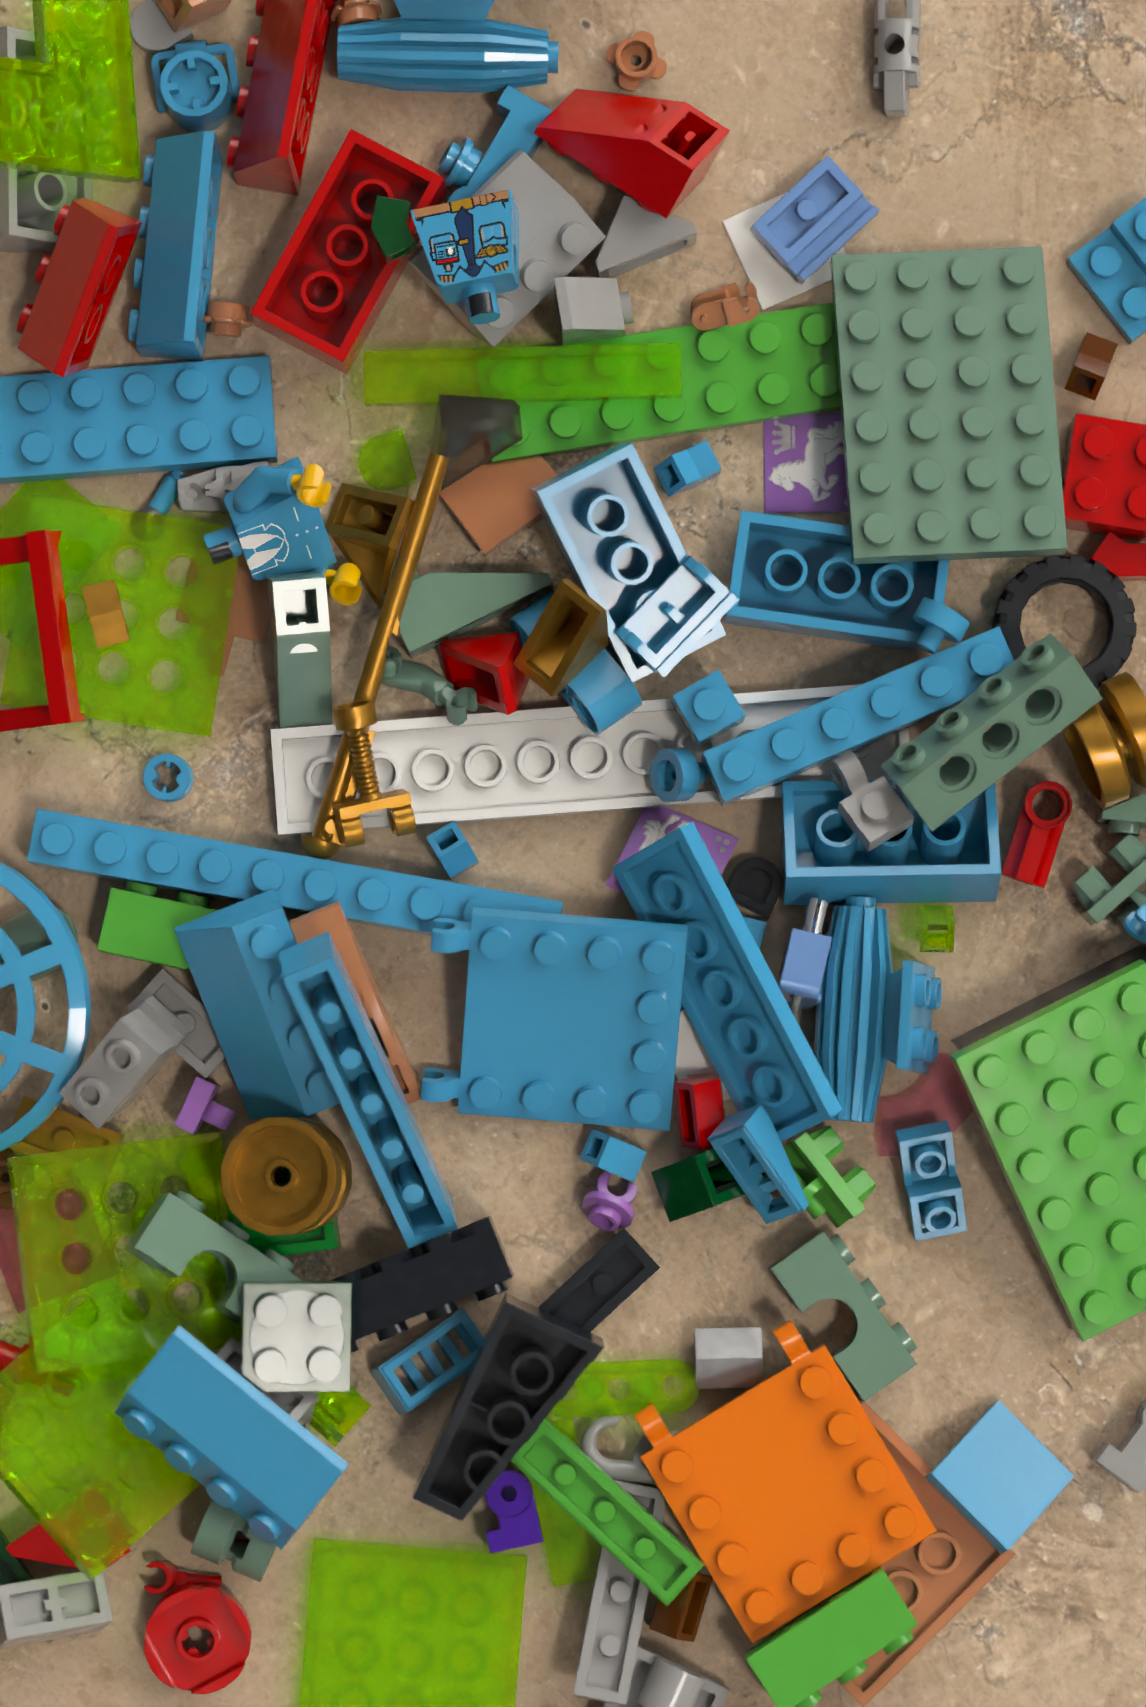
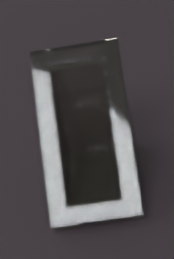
(473, 432)

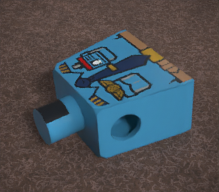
(472, 250)

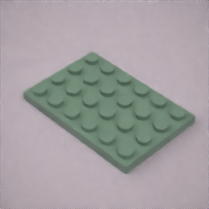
(948, 405)

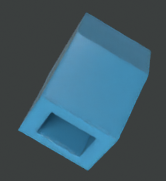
(688, 469)
(452, 849)
(612, 1155)

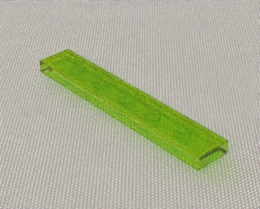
(524, 373)

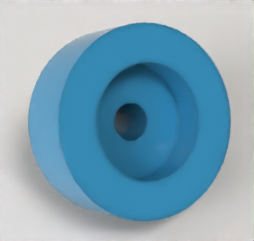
(938, 623)
(676, 774)

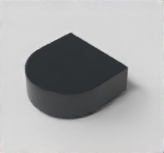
(755, 885)

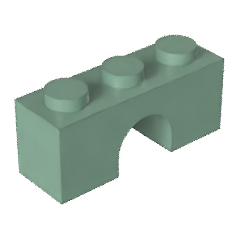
(178, 1231)
(875, 1350)

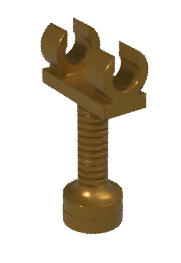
(355, 720)

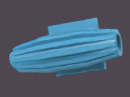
(444, 50)
(870, 1010)

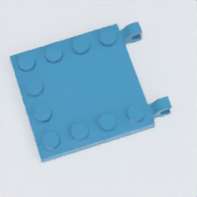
(565, 1018)

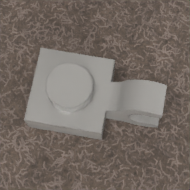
(870, 808)

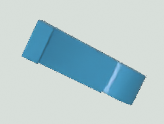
(517, 132)

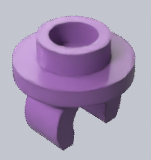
(606, 1209)

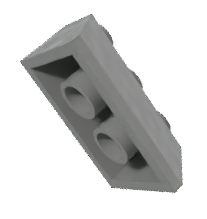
(552, 242)

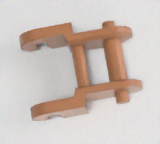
(724, 307)

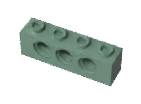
(1016, 731)

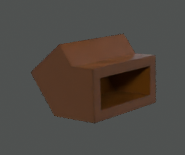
(684, 1613)

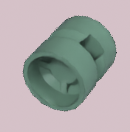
(218, 1541)

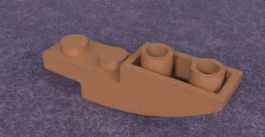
(334, 920)

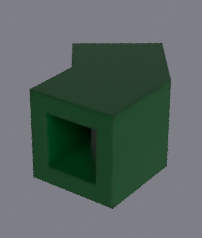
(391, 228)

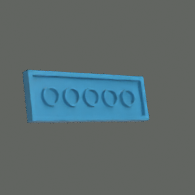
(137, 420)
(729, 984)

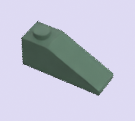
(453, 603)

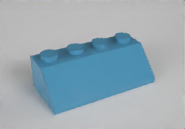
(179, 247)
(916, 866)
(251, 1010)
(230, 1438)

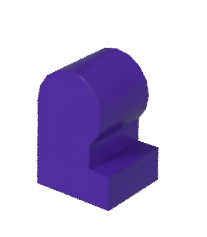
(517, 1512)

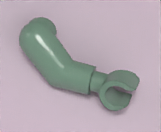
(426, 681)

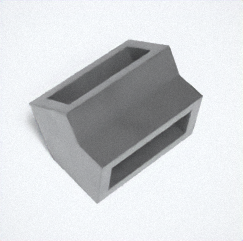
(728, 1357)

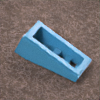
(751, 1135)
(393, 1387)

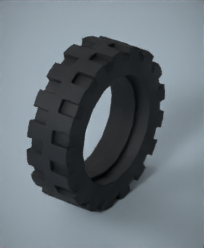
(1092, 578)

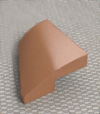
(496, 500)

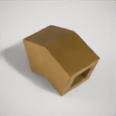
(105, 613)

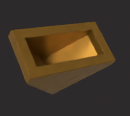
(564, 639)

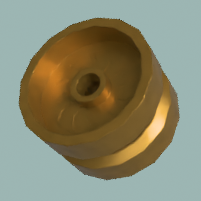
(1111, 741)
(255, 1184)

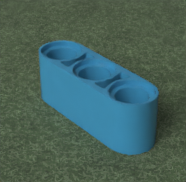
(600, 691)

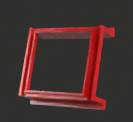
(63, 707)

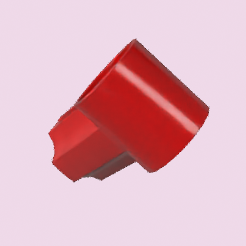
(1034, 839)

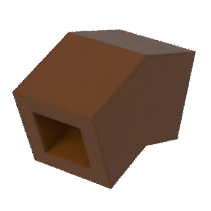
(1091, 366)

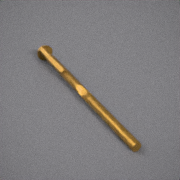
(342, 780)

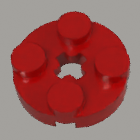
(188, 1668)

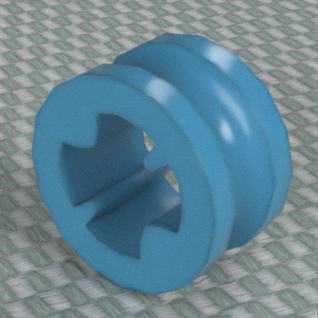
(184, 779)

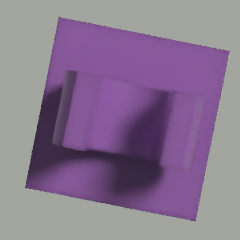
(201, 1107)

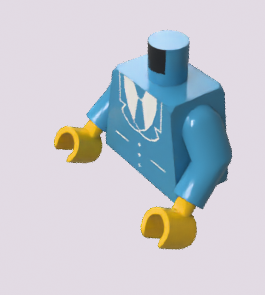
(282, 528)

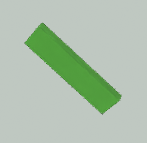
(607, 1512)

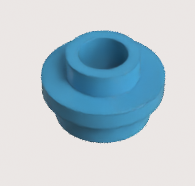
(459, 163)

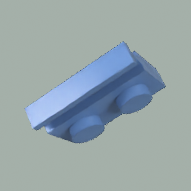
(814, 219)

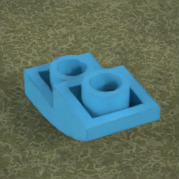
(931, 1180)

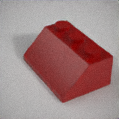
(77, 286)

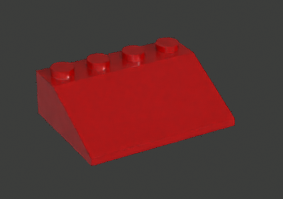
(281, 94)

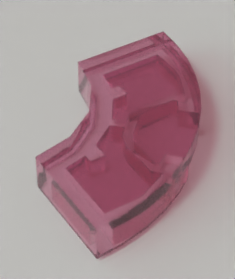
(937, 1101)

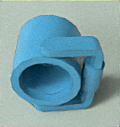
(196, 84)

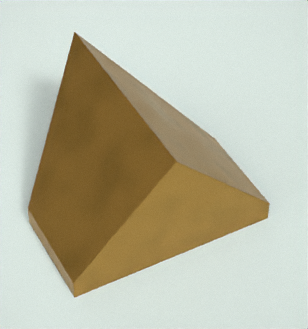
(369, 533)

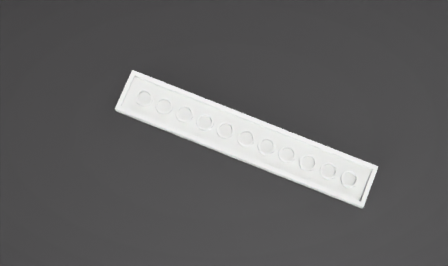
(529, 761)

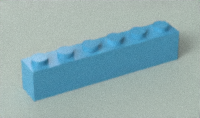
(854, 717)
(367, 1089)

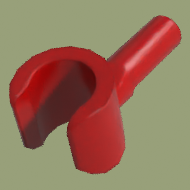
(178, 1578)

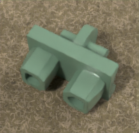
(1100, 897)

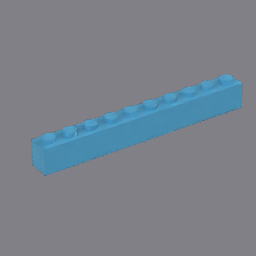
(245, 871)

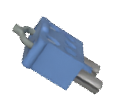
(805, 960)

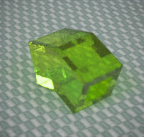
(935, 919)

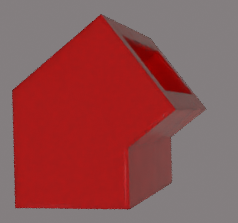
(699, 1108)

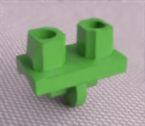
(823, 1186)

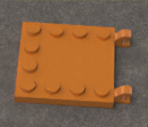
(785, 1489)

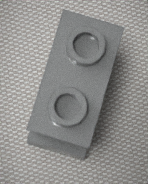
(125, 1062)

